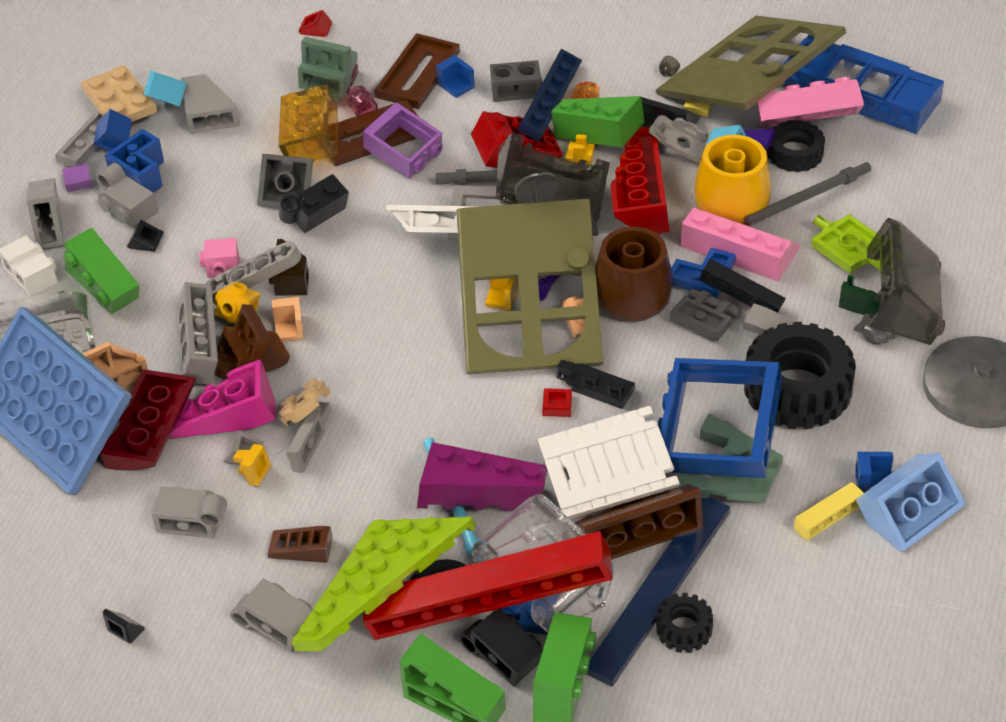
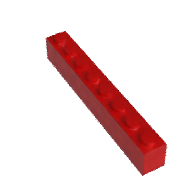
(493, 585)

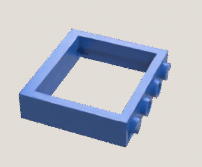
(726, 372)

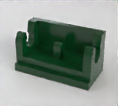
(857, 298)

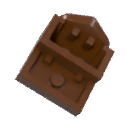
(248, 343)

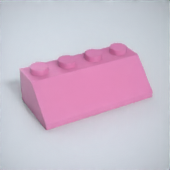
(810, 102)
(753, 248)

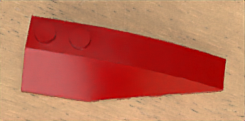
(639, 185)

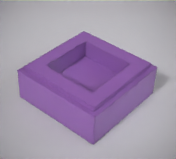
(77, 177)

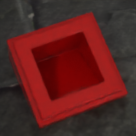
(316, 24)

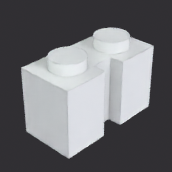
(28, 265)

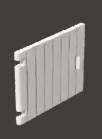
(607, 463)

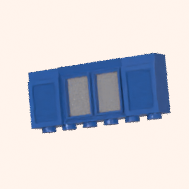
(888, 88)

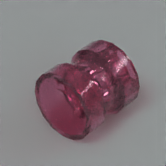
(360, 100)

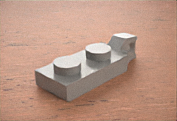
(308, 437)

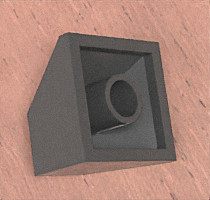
(283, 177)

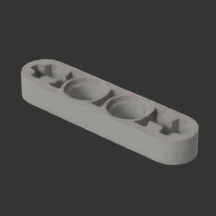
(277, 260)

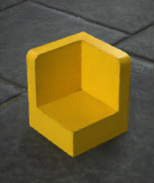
(502, 293)

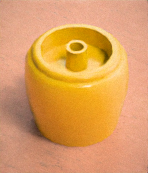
(733, 178)

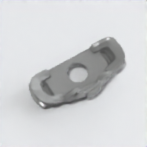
(670, 131)

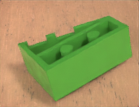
(603, 120)
(99, 271)
(562, 667)
(448, 685)

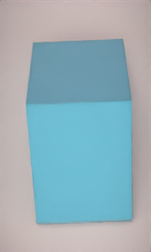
(165, 88)

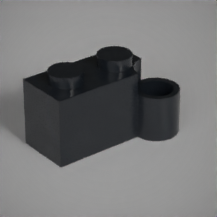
(314, 204)
(503, 645)

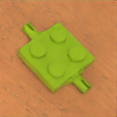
(844, 242)

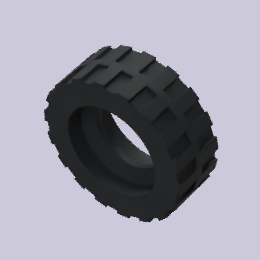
(796, 159)

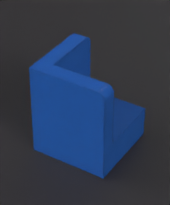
(455, 76)
(112, 130)
(872, 468)

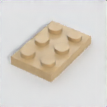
(118, 92)

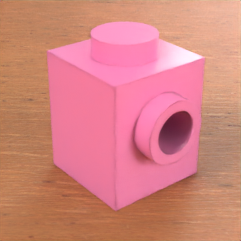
(219, 256)

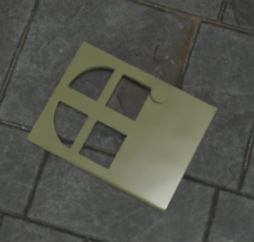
(744, 81)
(526, 244)

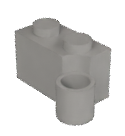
(124, 196)
(188, 512)
(272, 613)

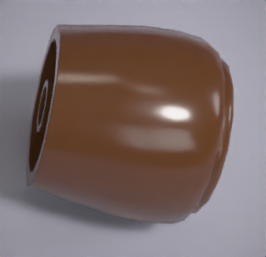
(633, 274)

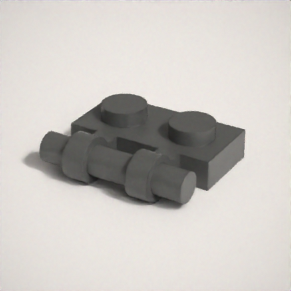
(705, 314)

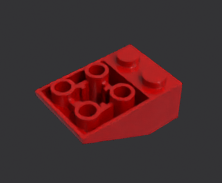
(493, 130)

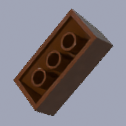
(647, 520)

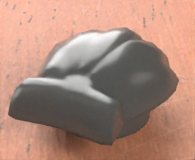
(872, 334)

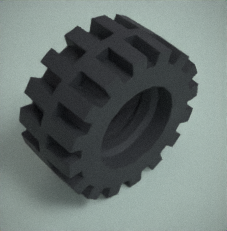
(684, 637)

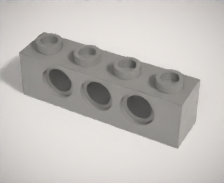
(197, 332)

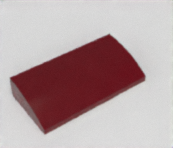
(147, 421)

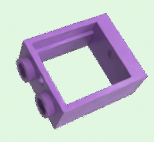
(389, 122)

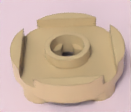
(299, 407)

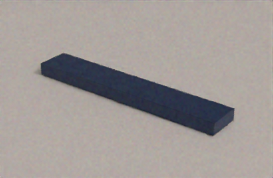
(549, 95)

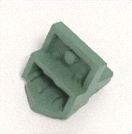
(326, 64)

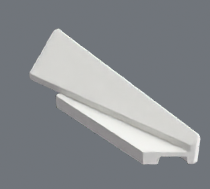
(427, 218)

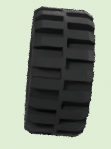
(808, 350)

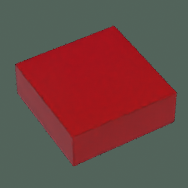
(557, 402)

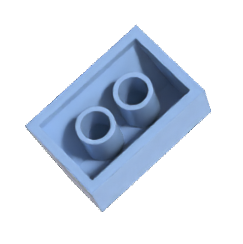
(911, 500)

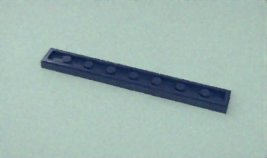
(662, 582)

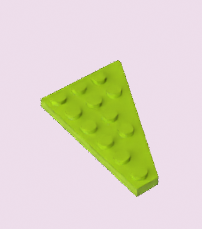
(375, 571)

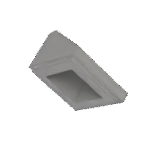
(239, 441)

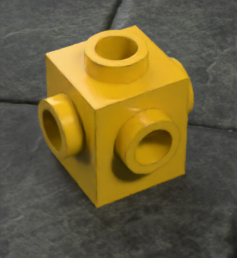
(231, 298)

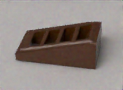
(309, 552)

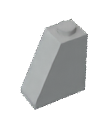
(207, 105)
(45, 213)

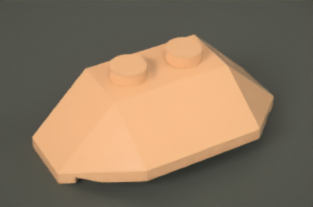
(118, 363)

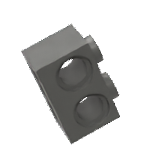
(515, 80)

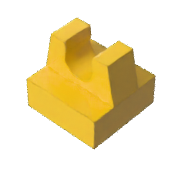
(580, 150)
(253, 464)

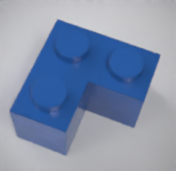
(139, 159)

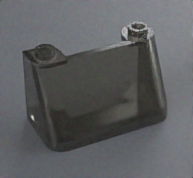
(575, 179)
(909, 284)

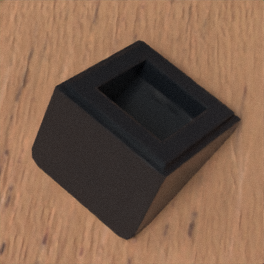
(145, 237)
(122, 626)

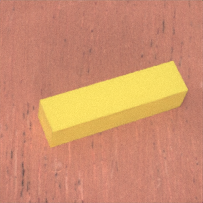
(827, 511)

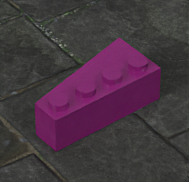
(477, 479)

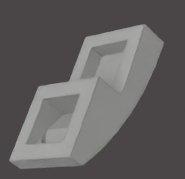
(762, 318)

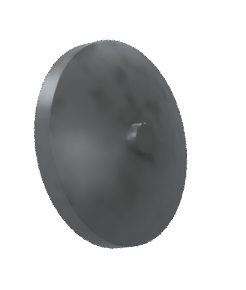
(968, 381)

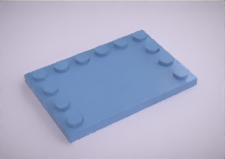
(55, 401)

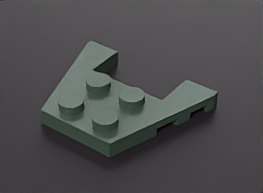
(732, 487)

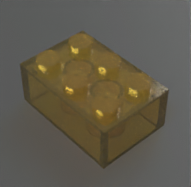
(309, 124)

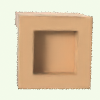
(288, 318)

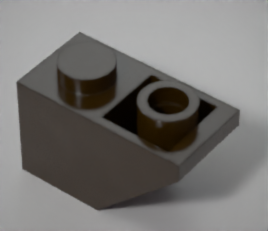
(293, 280)

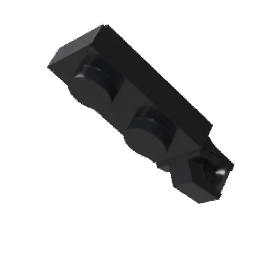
(595, 383)

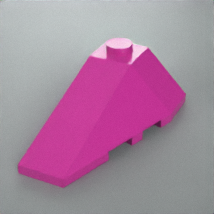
(233, 405)

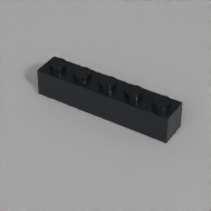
(739, 286)

